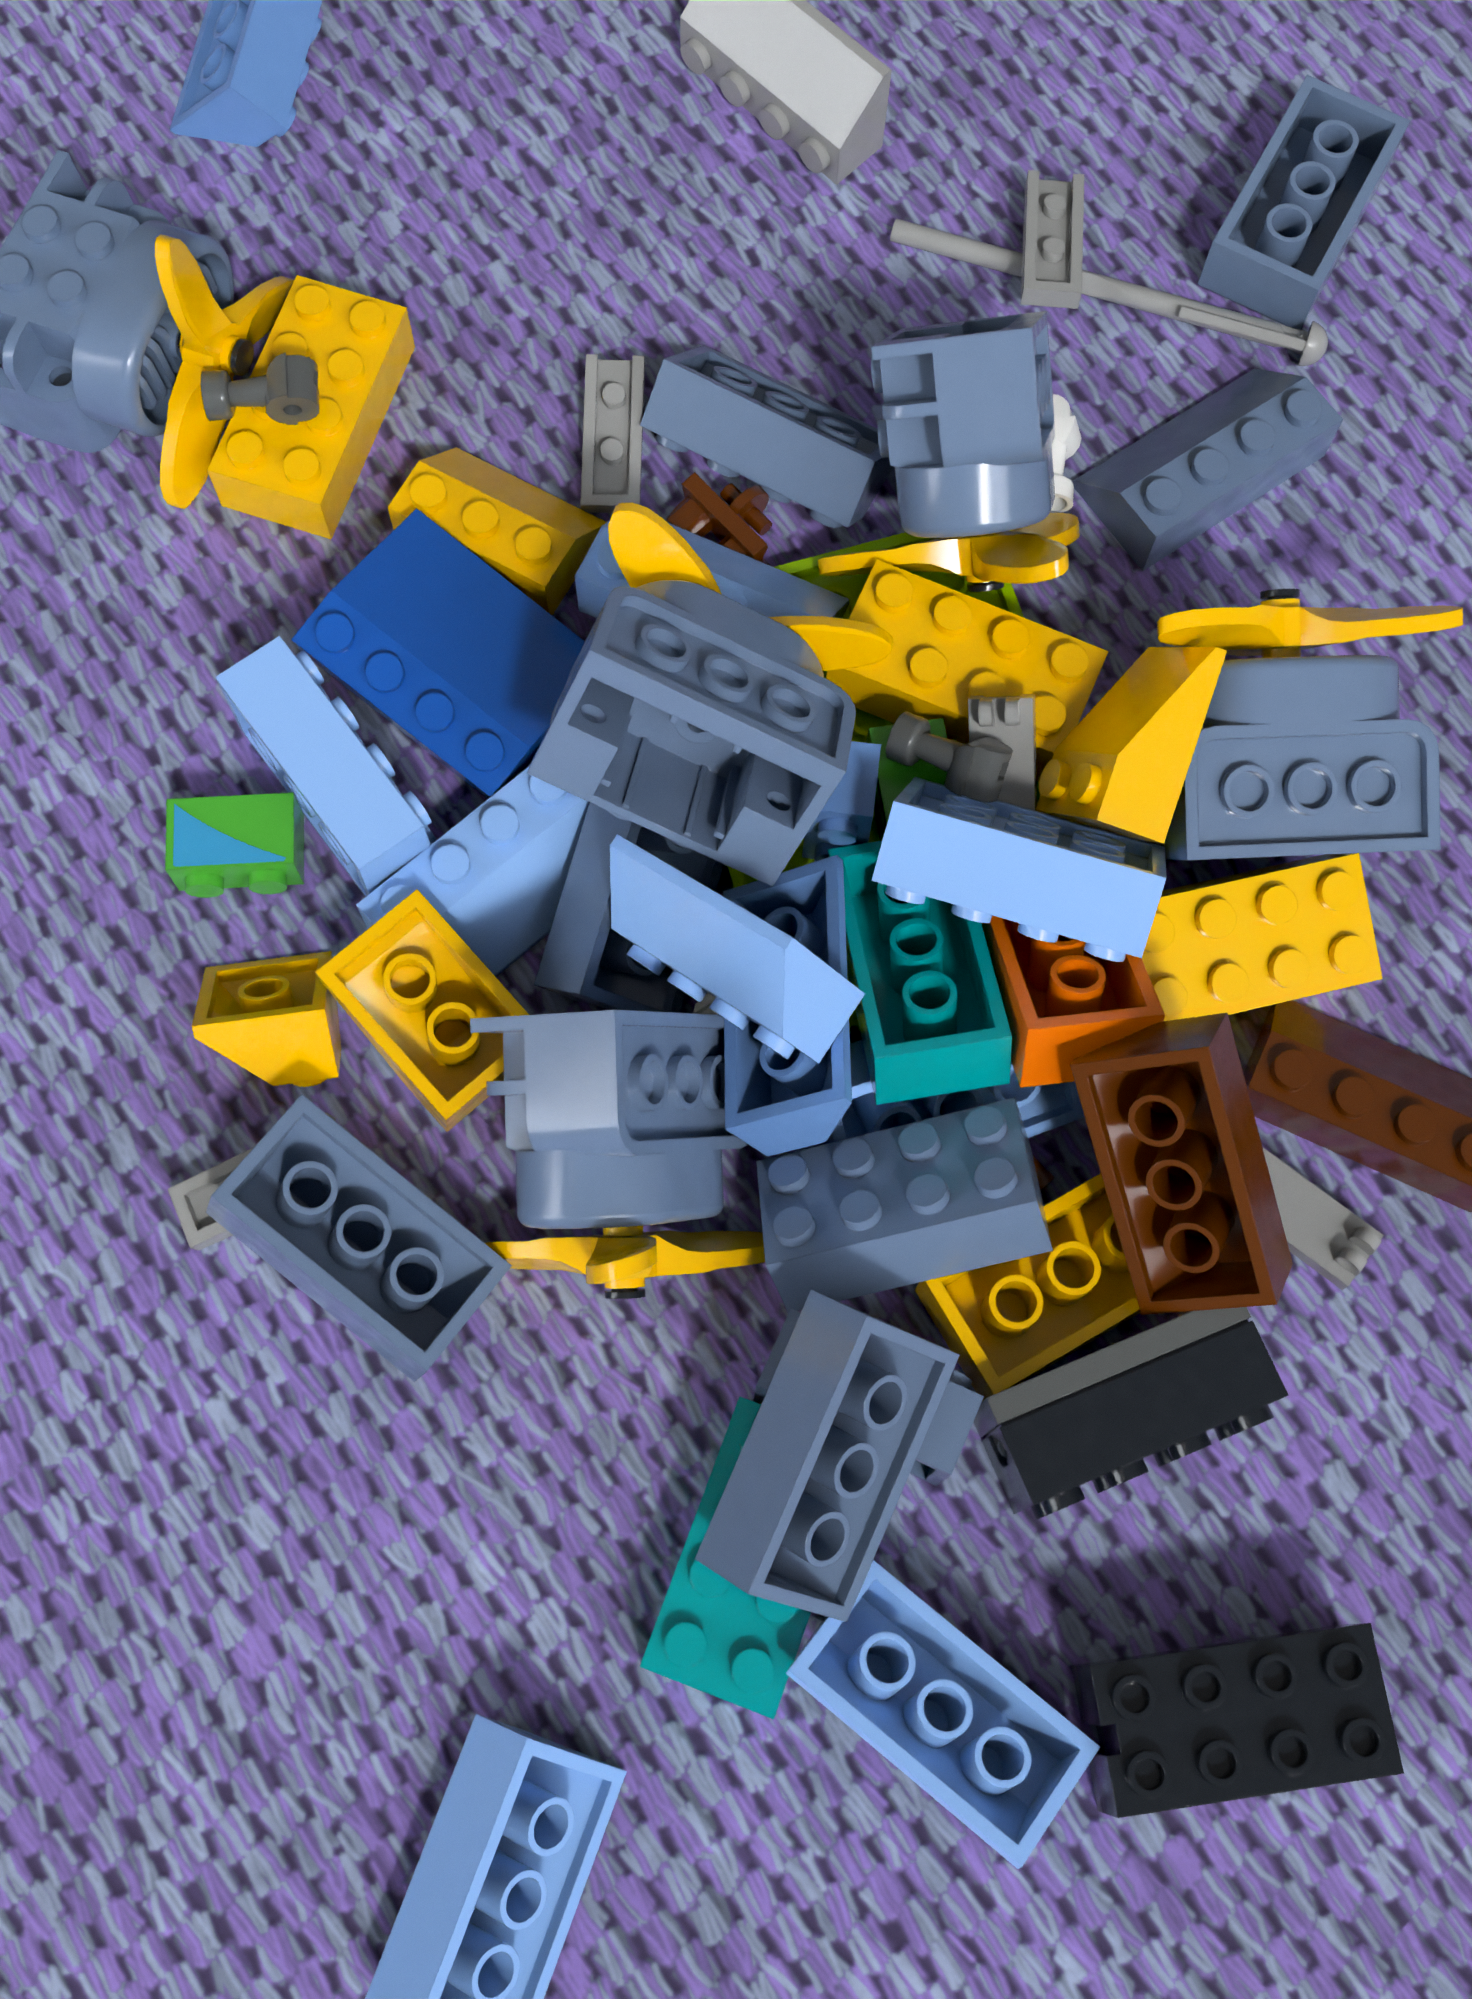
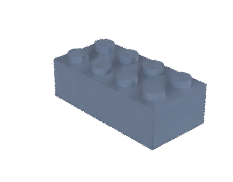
(1302, 202)
(902, 1205)

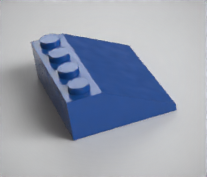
(445, 652)

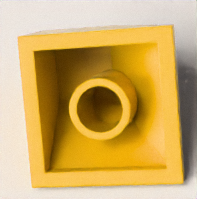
(272, 1018)

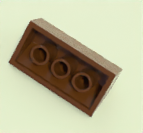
(1364, 1100)
(1184, 1167)

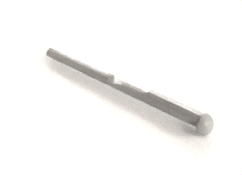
(1309, 344)

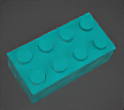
(929, 987)
(711, 1629)

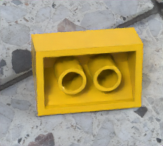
(502, 520)

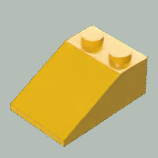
(1134, 746)
(413, 997)

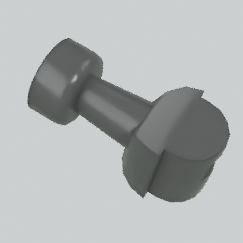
(286, 391)
(971, 768)

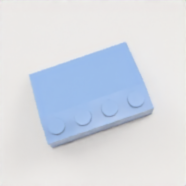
(1022, 868)

